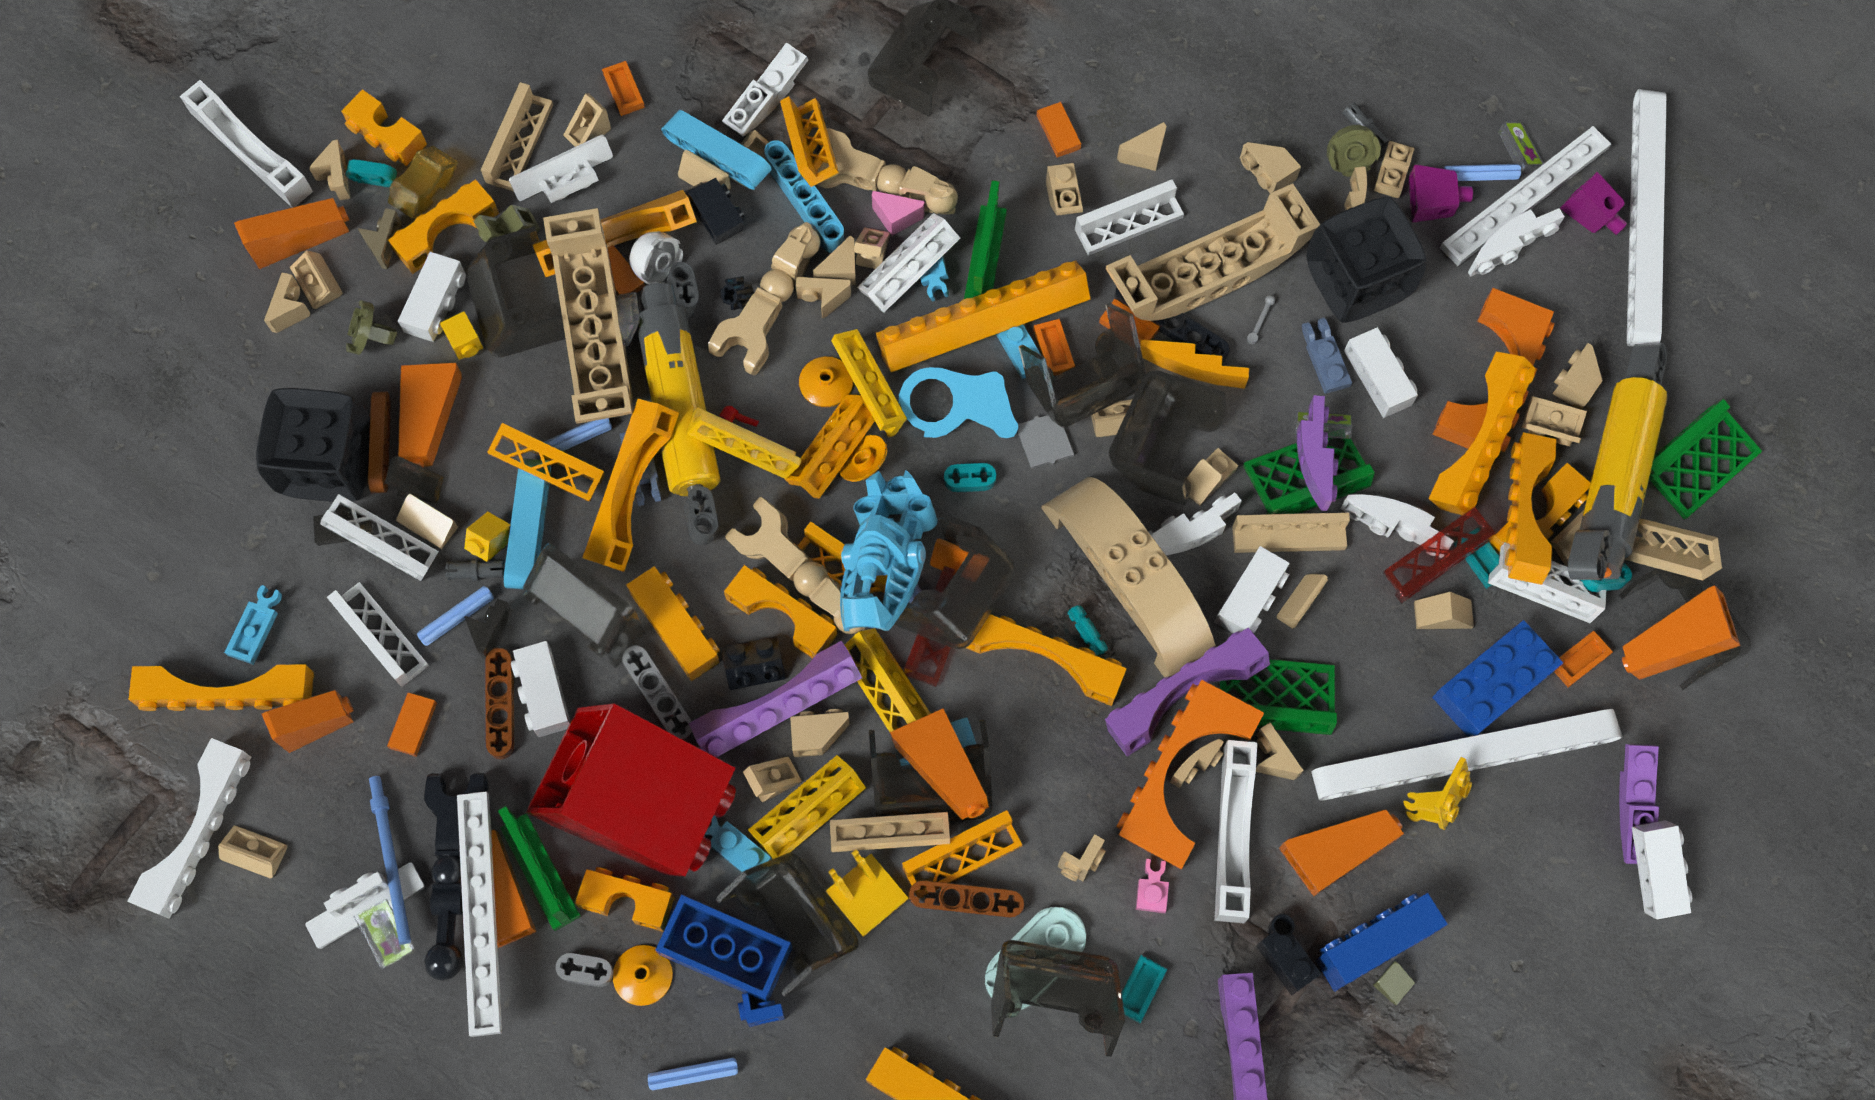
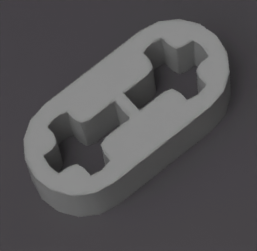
(584, 977)

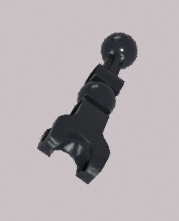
(444, 958)

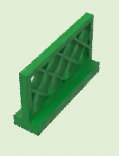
(986, 245)
(1690, 437)
(1301, 499)
(1293, 719)
(539, 869)

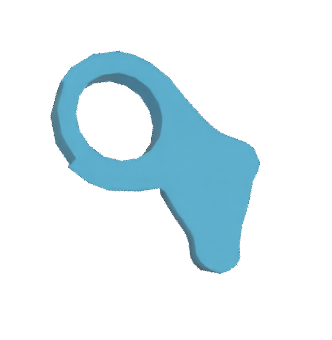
(974, 398)

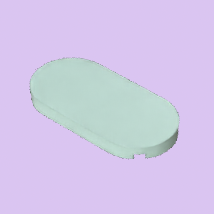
(1051, 928)

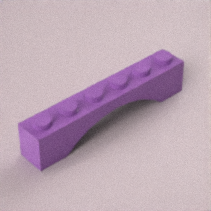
(1233, 660)
(732, 726)
(1243, 1035)

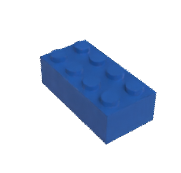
(1497, 680)
(1383, 940)
(724, 948)

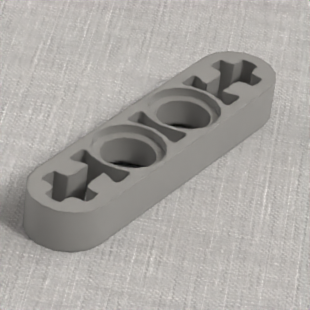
(657, 694)

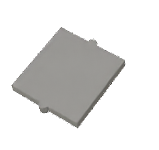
(1044, 441)

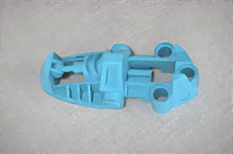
(885, 549)

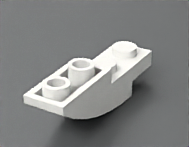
(765, 94)
(1512, 236)
(1387, 514)
(1182, 535)

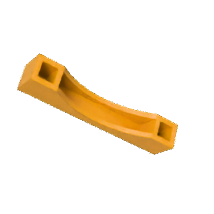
(657, 215)
(1461, 483)
(611, 534)
(1529, 550)
(1095, 676)
(279, 686)

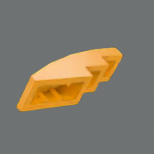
(1182, 360)

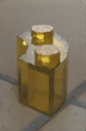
(420, 182)

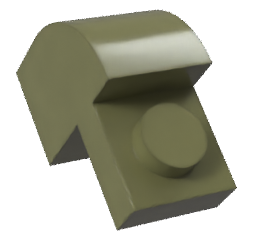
(511, 220)

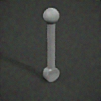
(1253, 337)

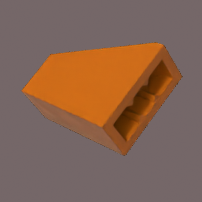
(308, 720)

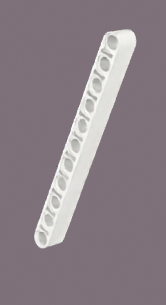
(1646, 218)
(1479, 751)

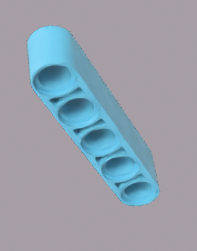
(717, 149)
(798, 186)
(526, 525)

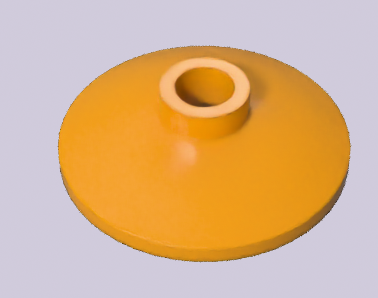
(822, 392)
(865, 459)
(645, 990)

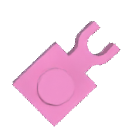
(1152, 892)

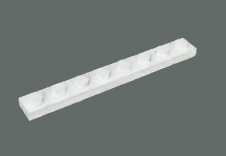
(1525, 195)
(479, 915)

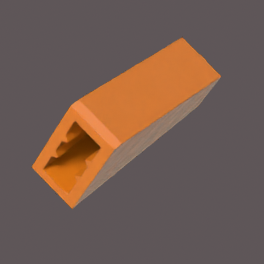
(291, 230)
(425, 406)
(1686, 635)
(941, 760)
(1335, 851)
(512, 914)

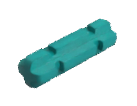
(1087, 630)

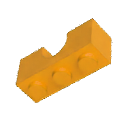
(398, 141)
(601, 889)

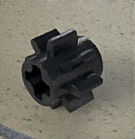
(736, 292)

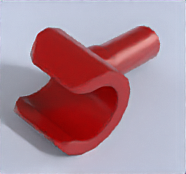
(730, 414)

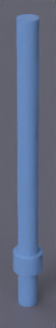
(380, 806)

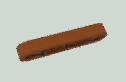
(379, 441)
(504, 702)
(966, 899)

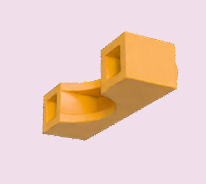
(463, 207)
(1561, 494)
(753, 592)

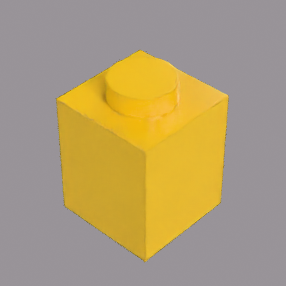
(461, 336)
(487, 536)

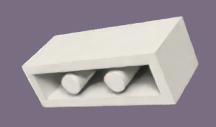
(432, 297)
(1381, 372)
(1253, 592)
(540, 689)
(1662, 869)

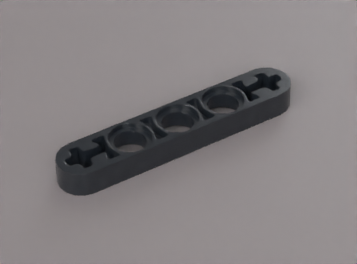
(1185, 326)

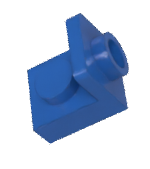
(766, 1012)

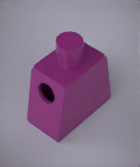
(1435, 193)
(1595, 205)

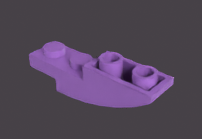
(1315, 459)
(1637, 794)

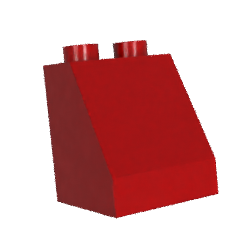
(634, 790)

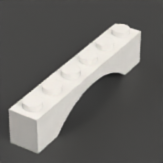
(265, 163)
(219, 772)
(1233, 873)

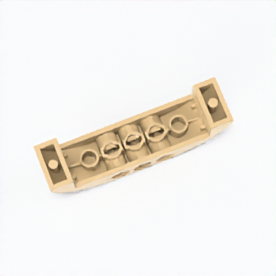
(1216, 261)
(589, 316)
(1134, 571)

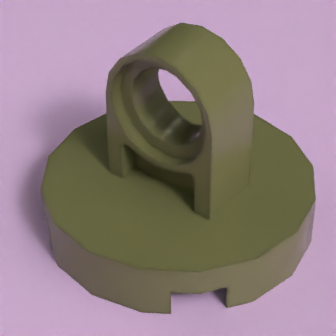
(1353, 148)
(363, 328)

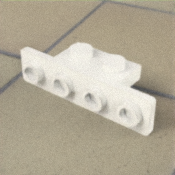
(564, 172)
(346, 903)

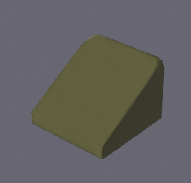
(1394, 983)

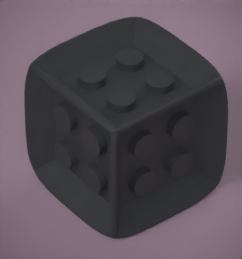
(1366, 259)
(314, 444)

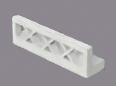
(1128, 208)
(909, 262)
(373, 544)
(1553, 593)
(370, 640)

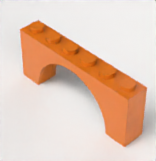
(1522, 330)
(1206, 714)

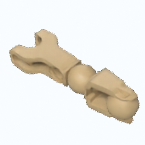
(873, 174)
(765, 304)
(774, 544)

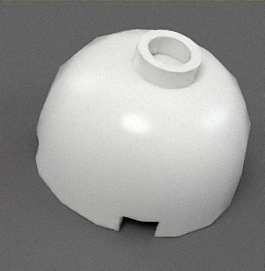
(654, 255)

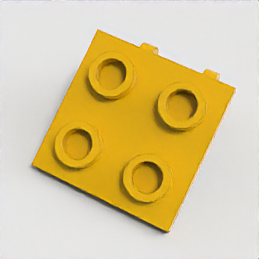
(1441, 806)
(866, 893)

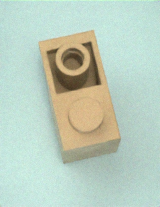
(1270, 164)
(1063, 189)
(1581, 380)
(816, 733)

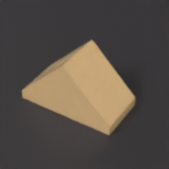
(588, 121)
(1143, 149)
(839, 263)
(1444, 612)

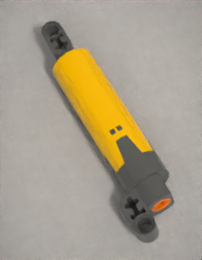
(676, 384)
(1621, 468)

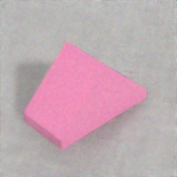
(897, 211)

